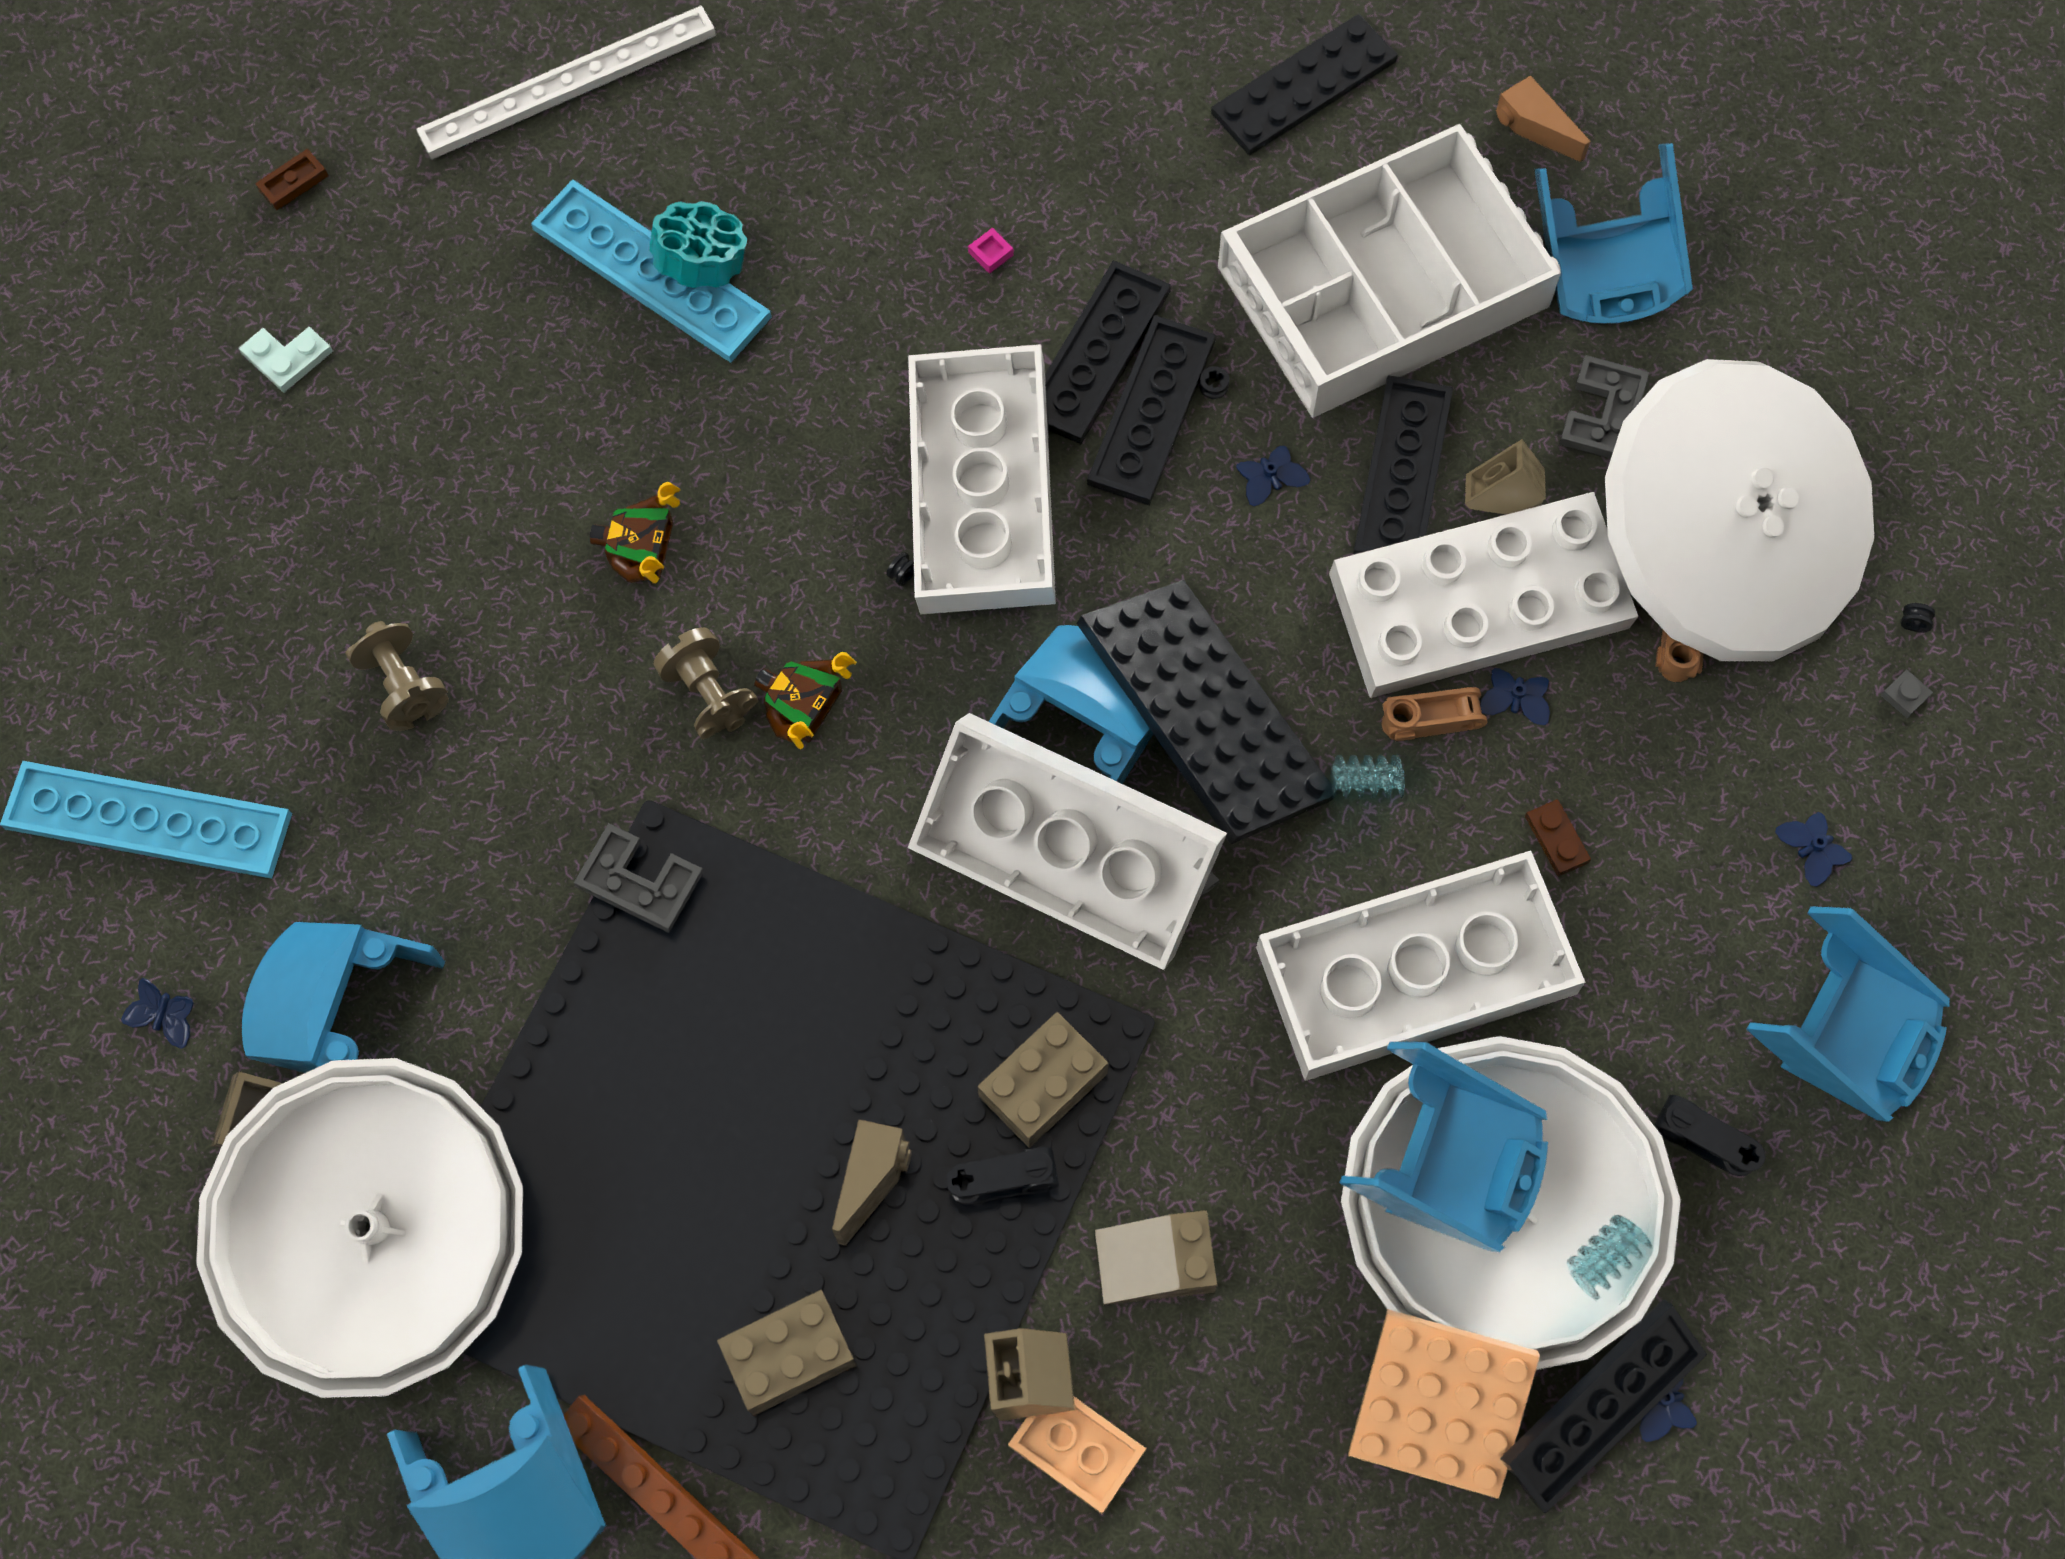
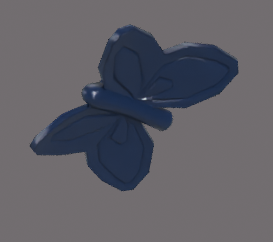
(1272, 470)
(1517, 692)
(1815, 841)
(165, 1011)
(1666, 1414)

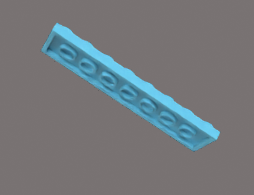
(620, 252)
(146, 819)

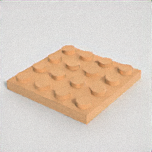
(1443, 1403)

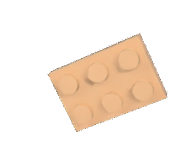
(1079, 1452)

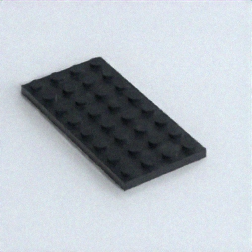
(1207, 710)

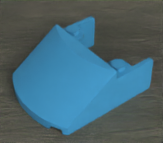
(1624, 264)
(1078, 682)
(302, 986)
(1871, 1025)
(1470, 1155)
(516, 1507)

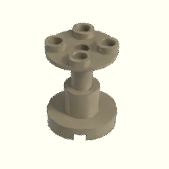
(693, 664)
(408, 693)

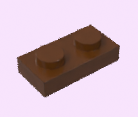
(291, 179)
(1557, 837)

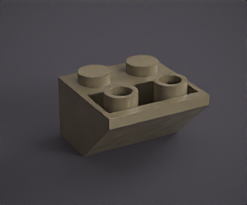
(1028, 1373)

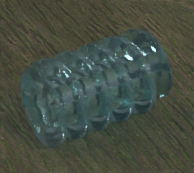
(1367, 775)
(1605, 1253)

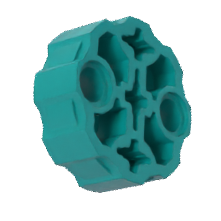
(697, 244)

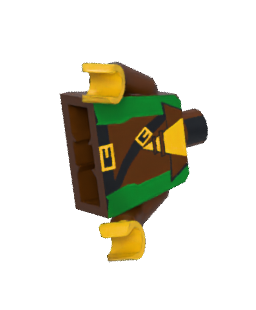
(639, 536)
(802, 695)

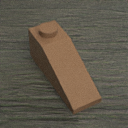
(1538, 118)

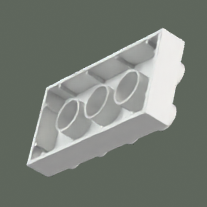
(980, 480)
(1482, 594)
(1066, 840)
(1419, 964)

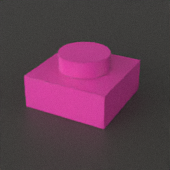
(990, 250)

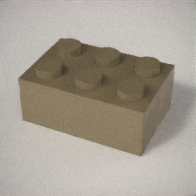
(1043, 1079)
(786, 1353)

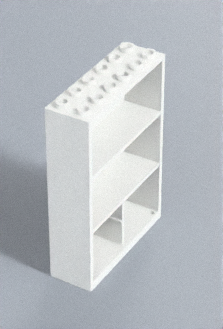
(1387, 269)

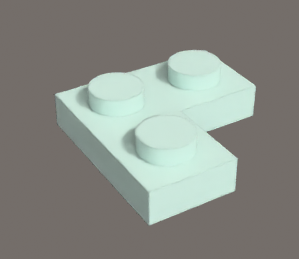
(289, 363)

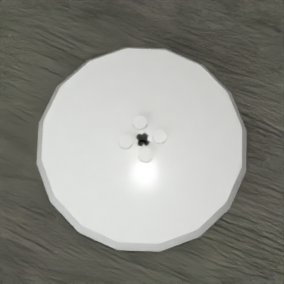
(1739, 510)
(1598, 1165)
(289, 1216)

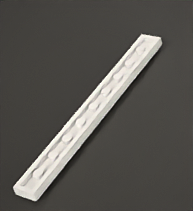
(566, 82)

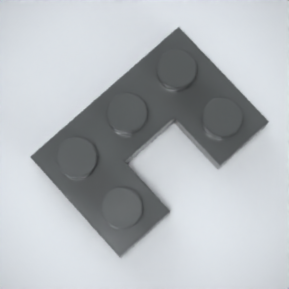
(1622, 388)
(608, 880)

